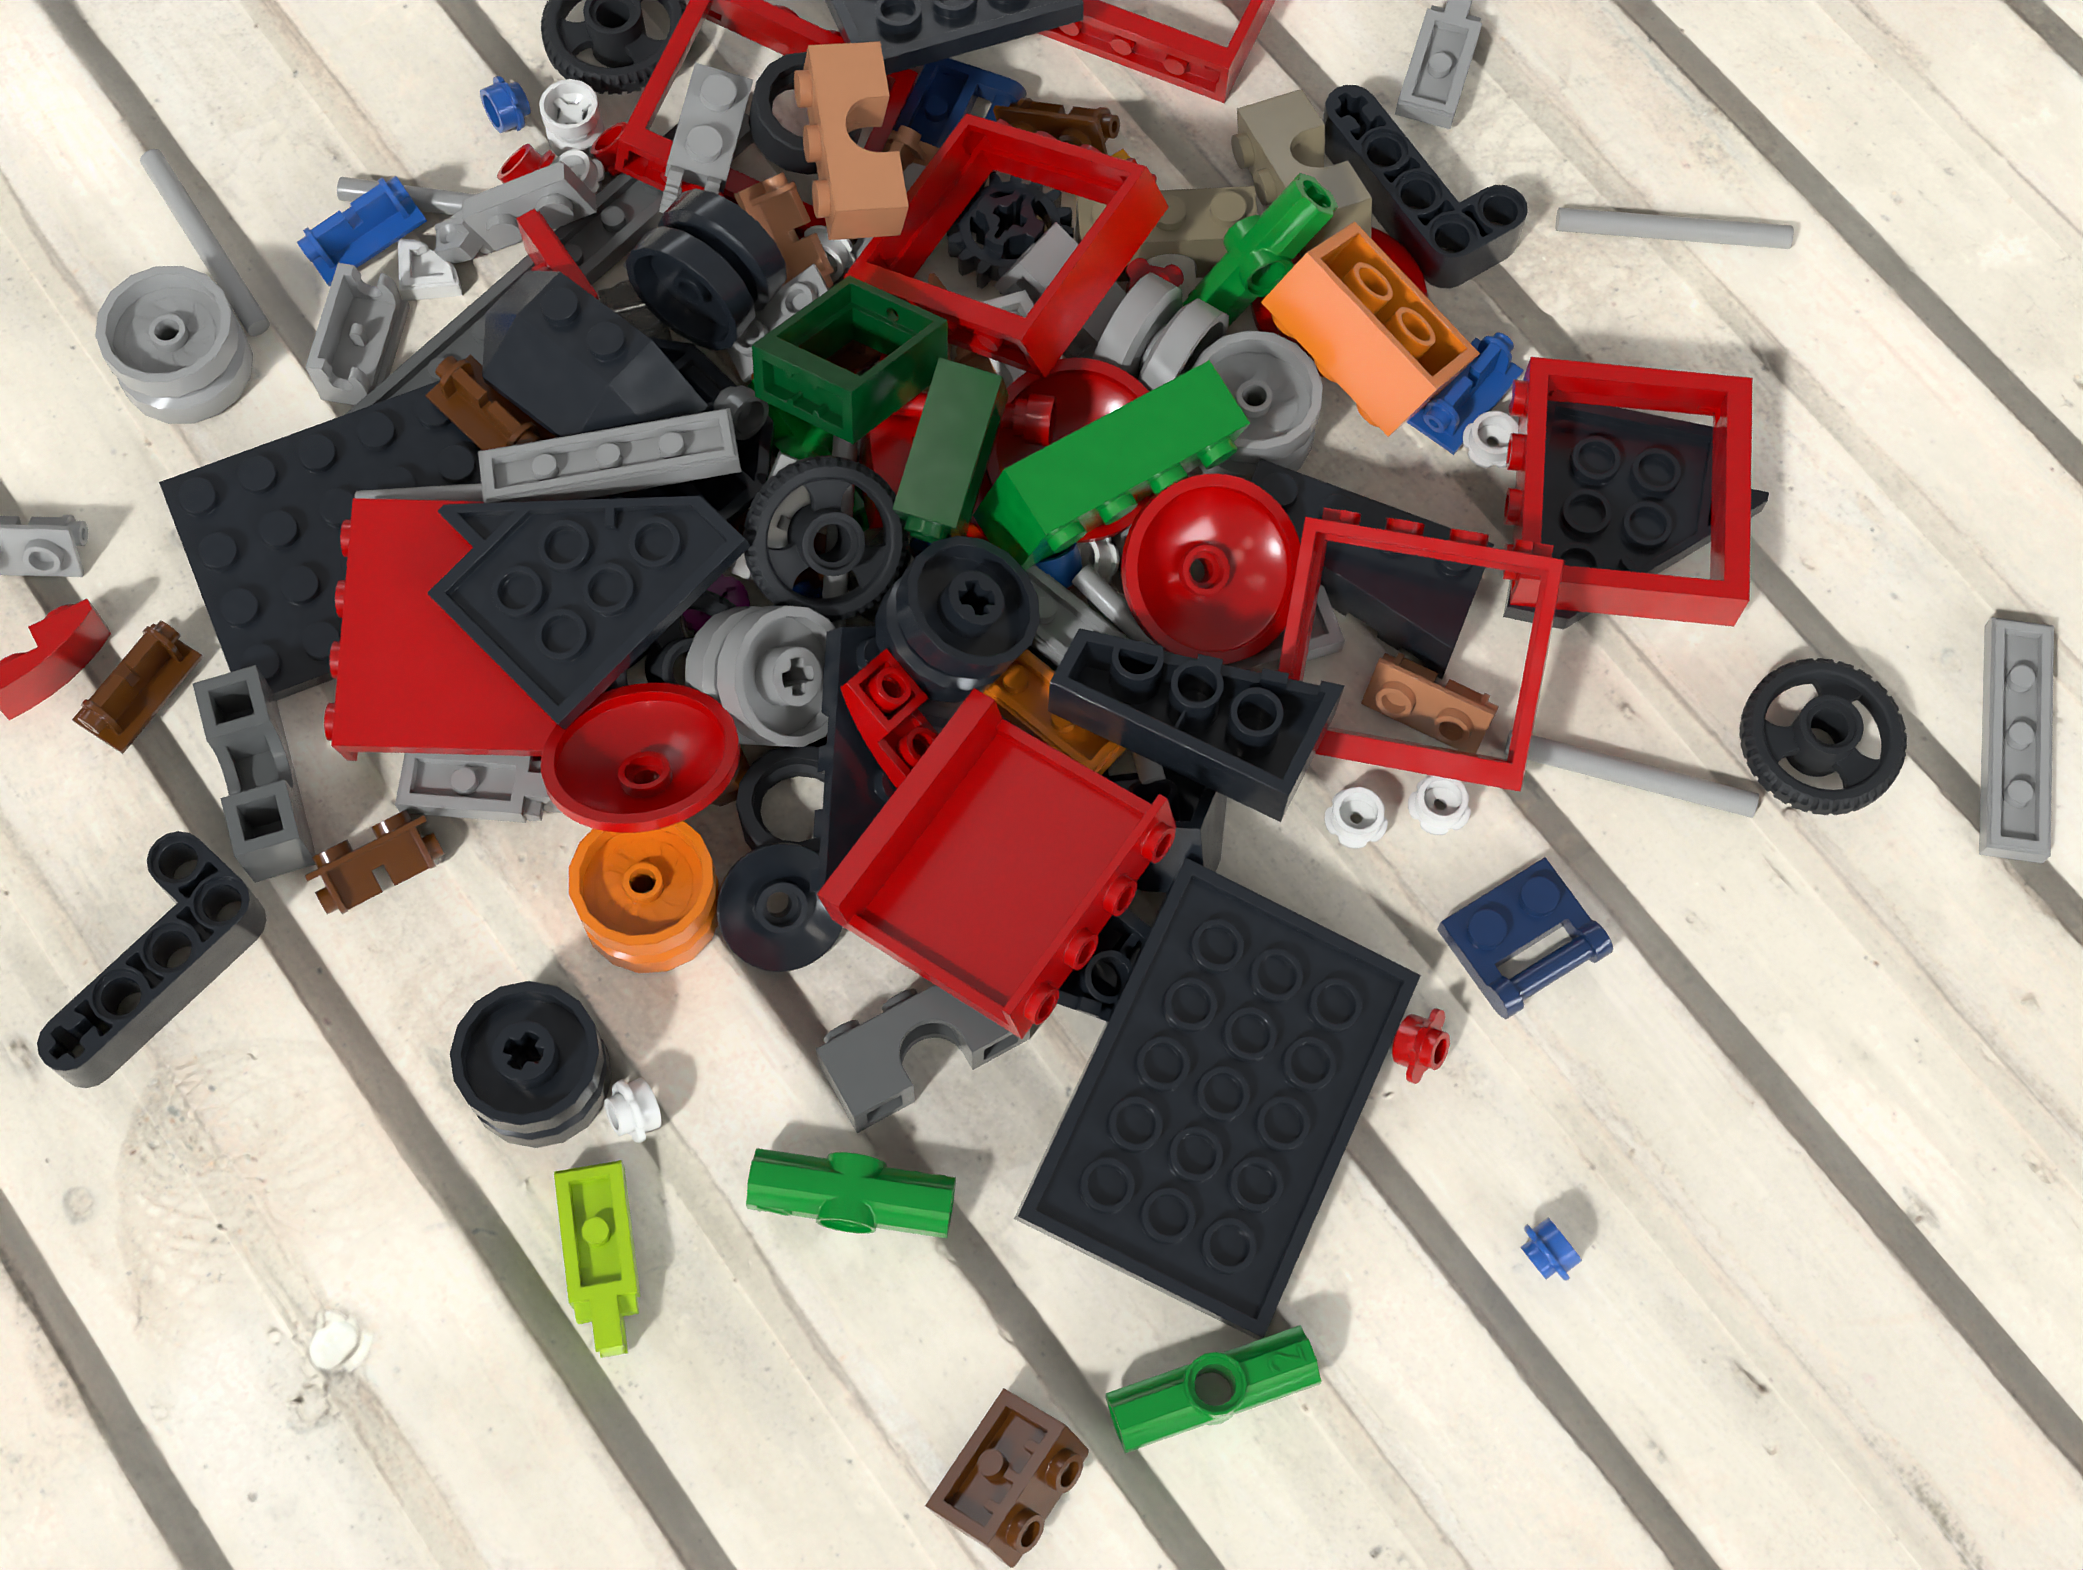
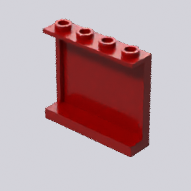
(402, 662)
(997, 866)

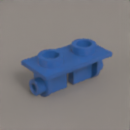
(363, 229)
(1470, 393)

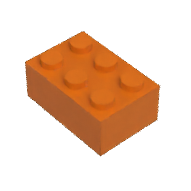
(1369, 328)

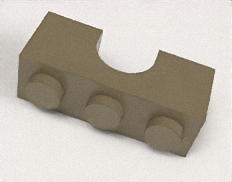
(1286, 139)
(1189, 227)

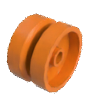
(650, 928)

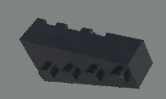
(1401, 596)
(1200, 718)

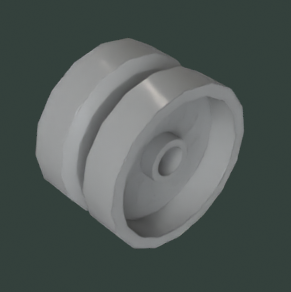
(1156, 335)
(174, 344)
(1277, 393)
(764, 671)

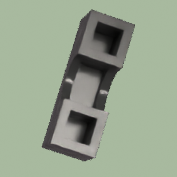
(264, 798)
(867, 1058)

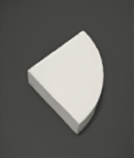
(425, 273)

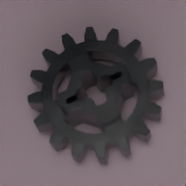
(1005, 224)

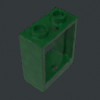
(798, 379)
(950, 451)

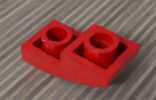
(65, 644)
(886, 713)

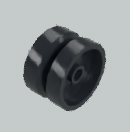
(706, 269)
(958, 617)
(497, 1068)

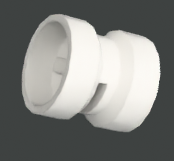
(571, 116)

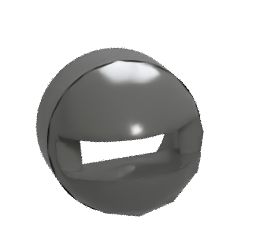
(747, 410)

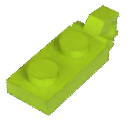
(599, 1251)

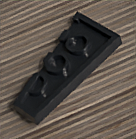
(853, 779)

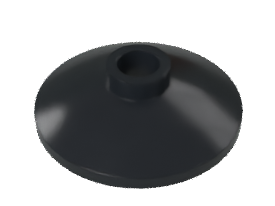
(771, 939)

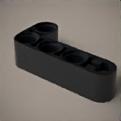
(1367, 136)
(145, 963)

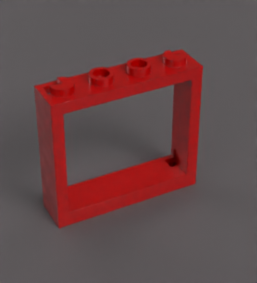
(1164, 49)
(646, 154)
(1080, 285)
(1464, 548)
(1626, 592)

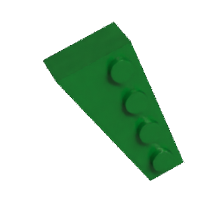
(1111, 466)

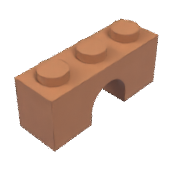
(856, 188)

